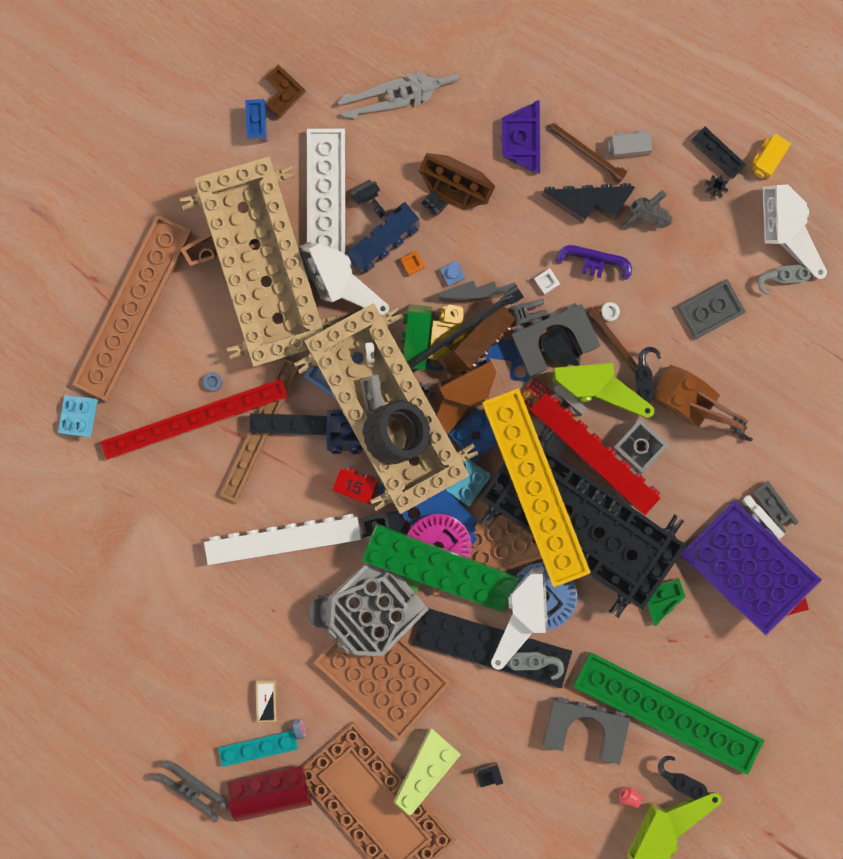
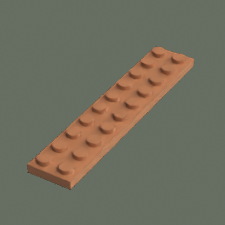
(132, 308)

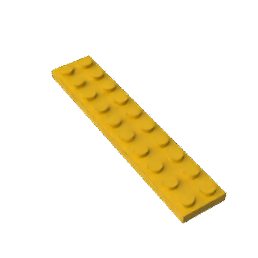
(536, 487)

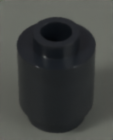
(365, 192)

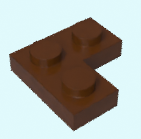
(288, 91)

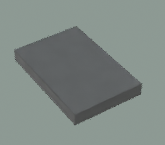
(711, 309)

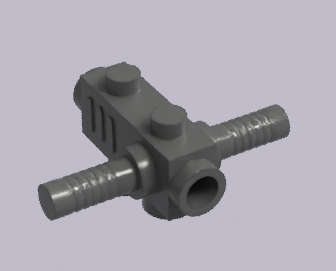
(649, 211)

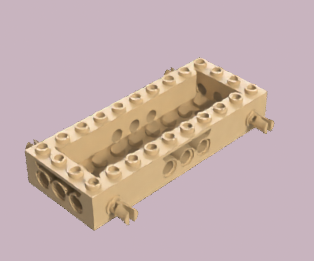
(276, 258)
(333, 352)

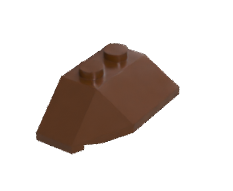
(456, 181)

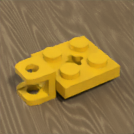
(445, 326)

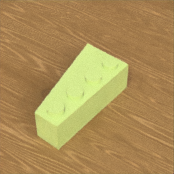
(426, 770)

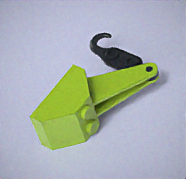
(599, 383)
(662, 826)

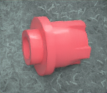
(630, 797)

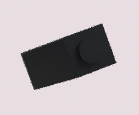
(559, 347)
(391, 520)

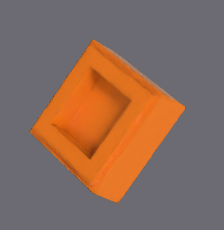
(412, 263)

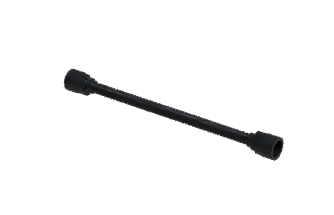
(511, 296)

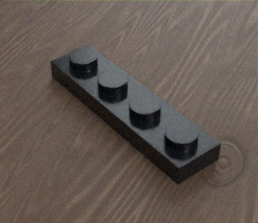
(287, 424)

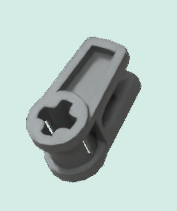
(520, 313)

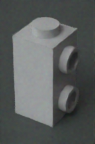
(630, 145)

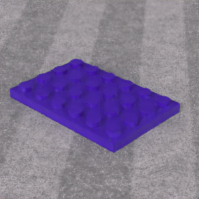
(750, 568)

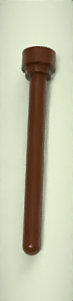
(616, 172)
(594, 315)

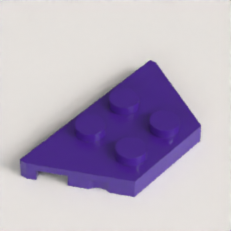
(522, 137)

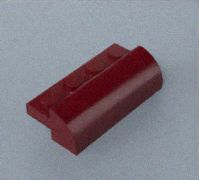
(268, 794)

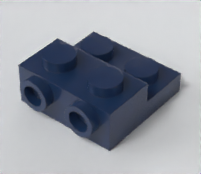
(340, 434)

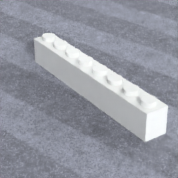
(283, 540)

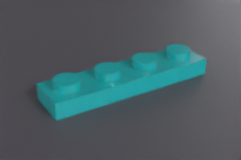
(258, 748)

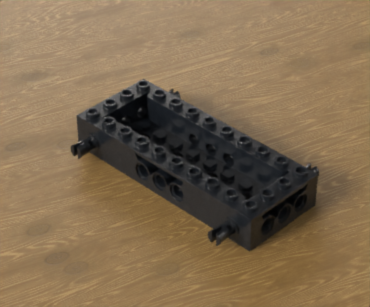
(593, 508)

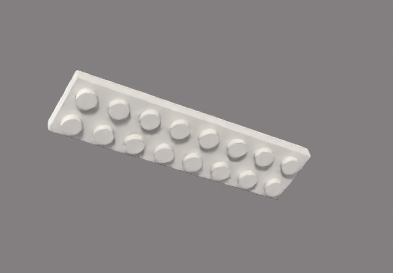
(326, 188)

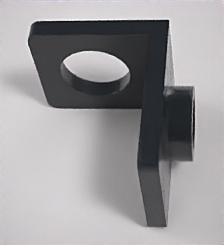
(381, 212)

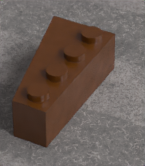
(476, 342)

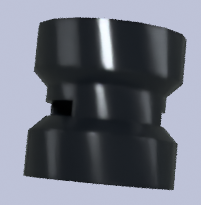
(434, 204)

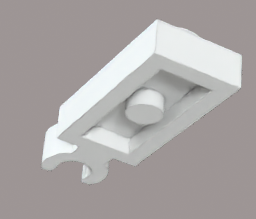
(760, 515)

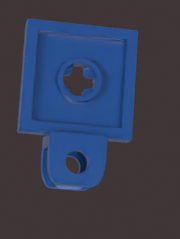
(474, 422)

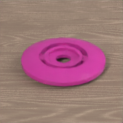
(430, 530)

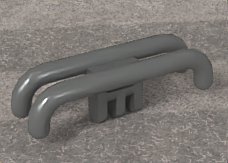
(191, 789)

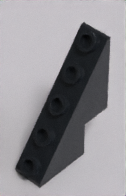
(581, 201)

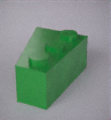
(416, 333)

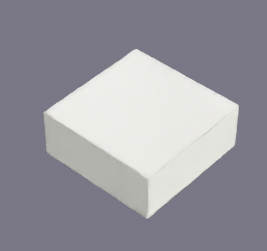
(546, 281)

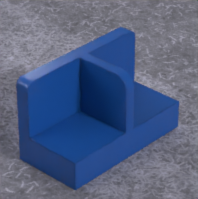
(256, 119)

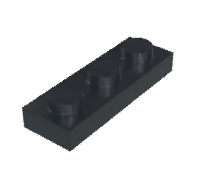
(718, 152)

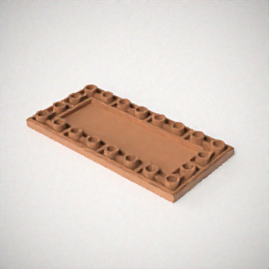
(359, 794)

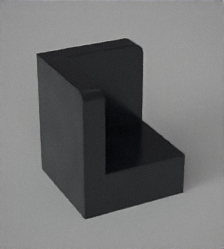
(489, 775)

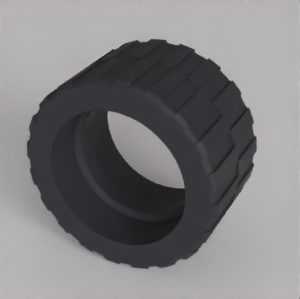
(414, 425)

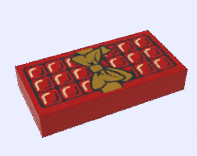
(533, 393)

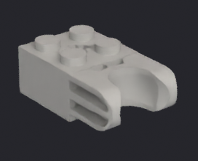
(627, 447)

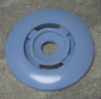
(565, 593)

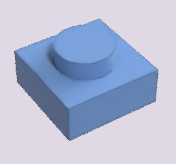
(452, 273)

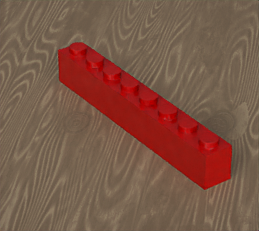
(597, 456)

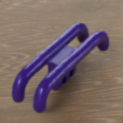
(595, 260)

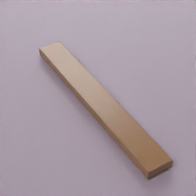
(254, 442)

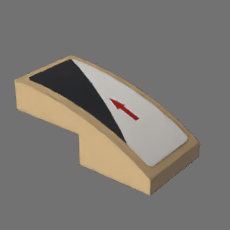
(266, 701)

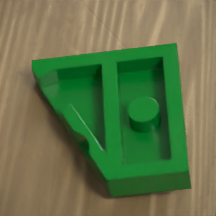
(665, 599)

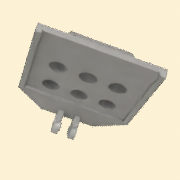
(346, 622)

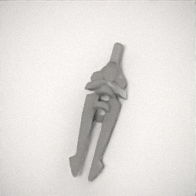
(419, 88)

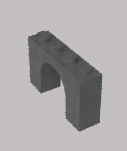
(573, 320)
(564, 713)

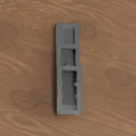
(469, 292)

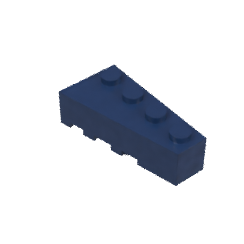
(384, 239)

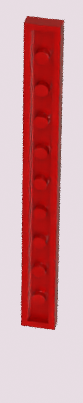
(194, 419)

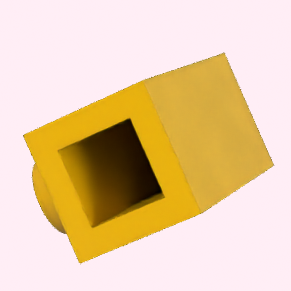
(770, 157)

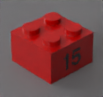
(355, 486)

